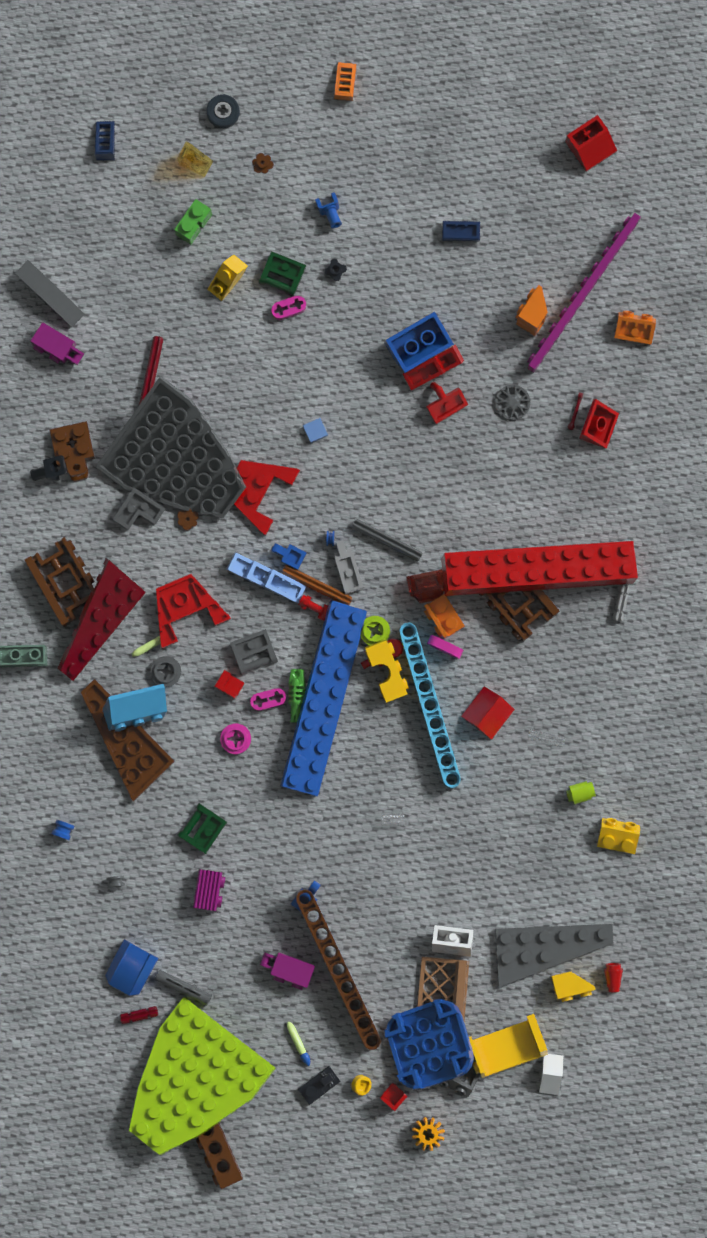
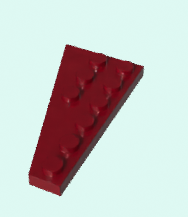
(102, 614)

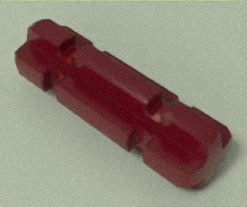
(139, 1015)

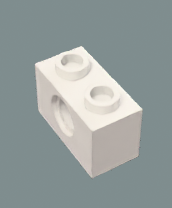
(452, 941)

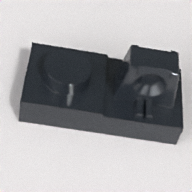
(319, 1085)

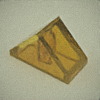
(194, 159)

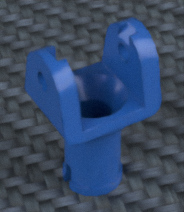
(330, 211)

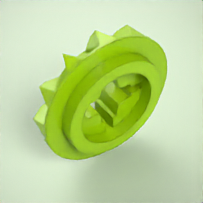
(373, 621)

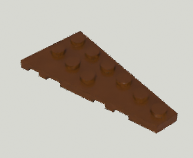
(132, 749)

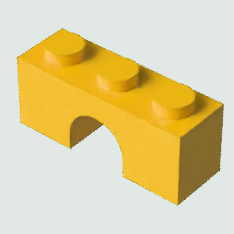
(394, 685)

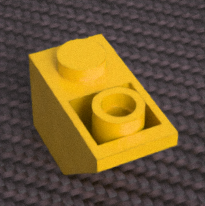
(227, 277)
(570, 984)

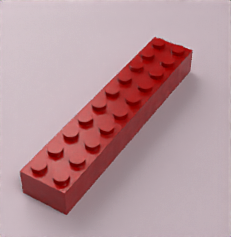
(539, 568)

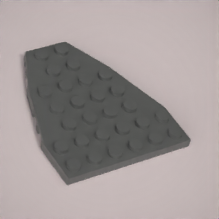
(173, 455)

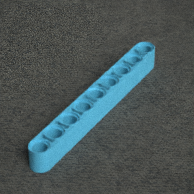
(430, 695)

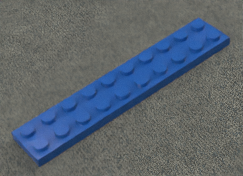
(323, 698)

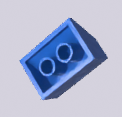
(418, 342)

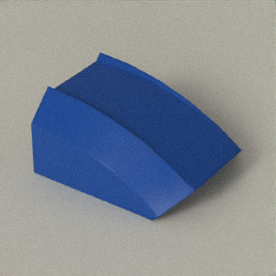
(130, 968)

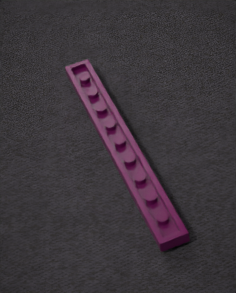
(578, 298)

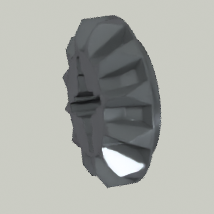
(160, 664)

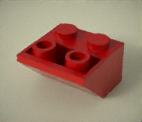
(591, 143)

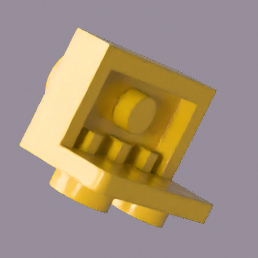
(618, 835)

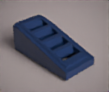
(105, 152)

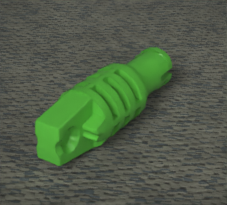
(296, 692)

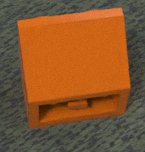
(534, 313)

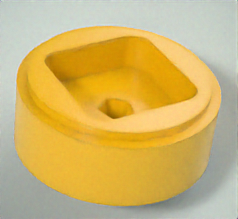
(361, 1085)

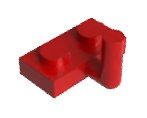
(446, 404)

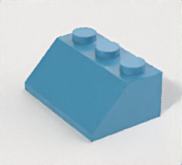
(135, 707)

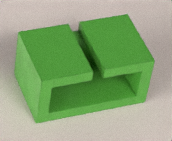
(187, 227)

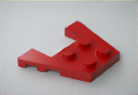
(257, 480)
(181, 600)

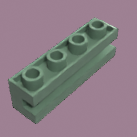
(23, 656)

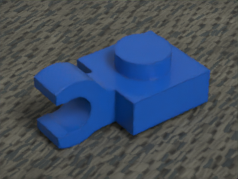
(291, 556)
(305, 897)

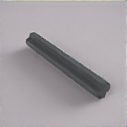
(387, 540)

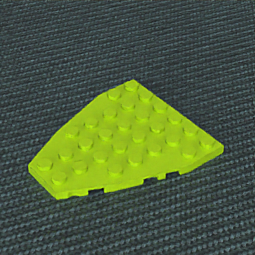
(193, 1079)

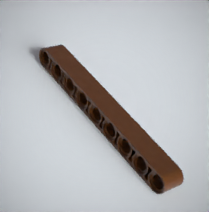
(345, 976)

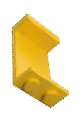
(508, 1047)

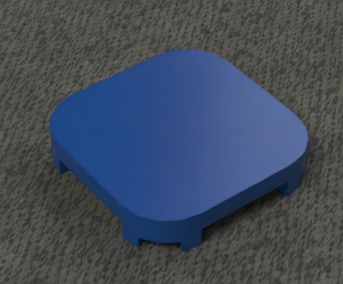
(429, 1044)

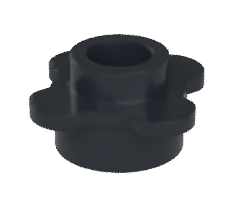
(340, 270)

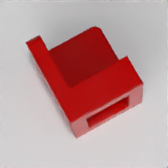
(229, 684)
(393, 1096)

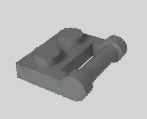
(250, 646)

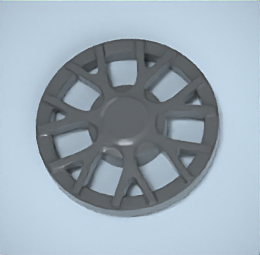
(512, 402)

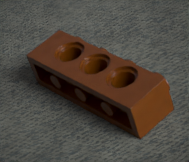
(225, 1154)

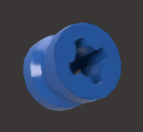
(62, 829)

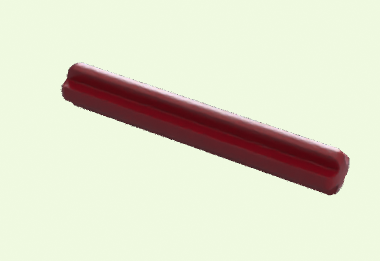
(152, 366)

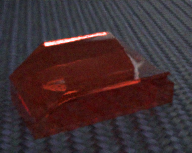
(426, 586)

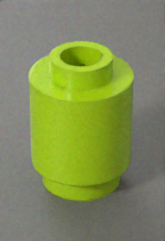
(580, 792)

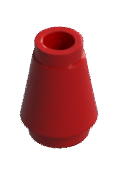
(613, 976)

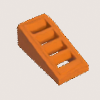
(345, 95)

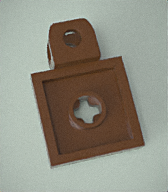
(75, 457)

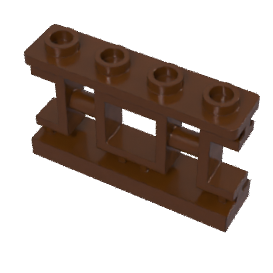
(52, 589)
(503, 608)

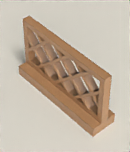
(460, 984)

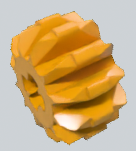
(421, 1136)

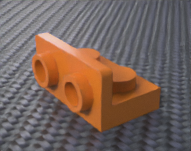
(635, 327)
(444, 616)

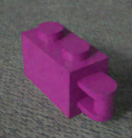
(56, 345)
(289, 969)

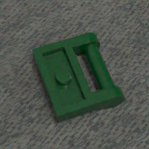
(284, 268)
(207, 832)

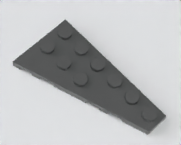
(535, 949)

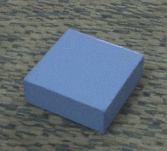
(315, 430)

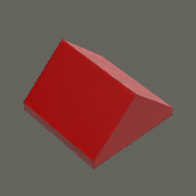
(599, 424)
(488, 712)

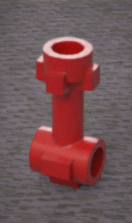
(305, 602)

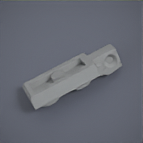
(347, 569)

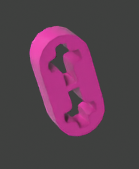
(290, 311)
(445, 646)
(266, 695)

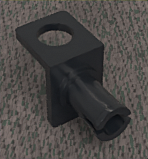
(50, 469)

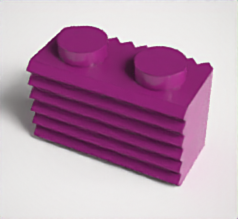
(208, 890)

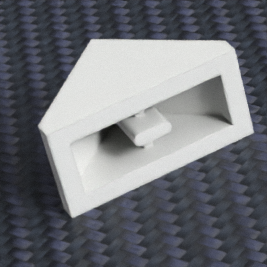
(551, 1074)

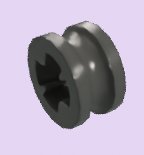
(115, 881)

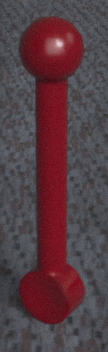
(571, 426)

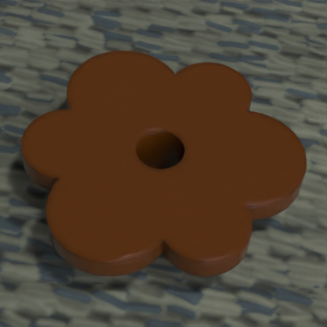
(262, 167)
(183, 515)

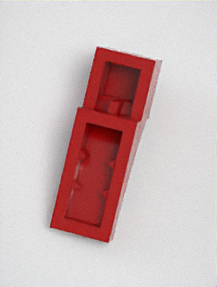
(433, 367)

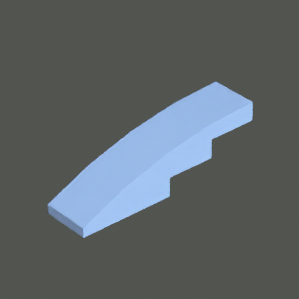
(266, 577)

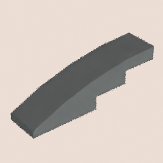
(49, 293)

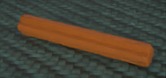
(316, 585)

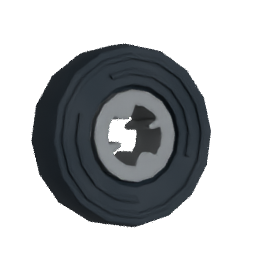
(215, 116)

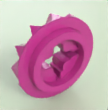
(229, 732)

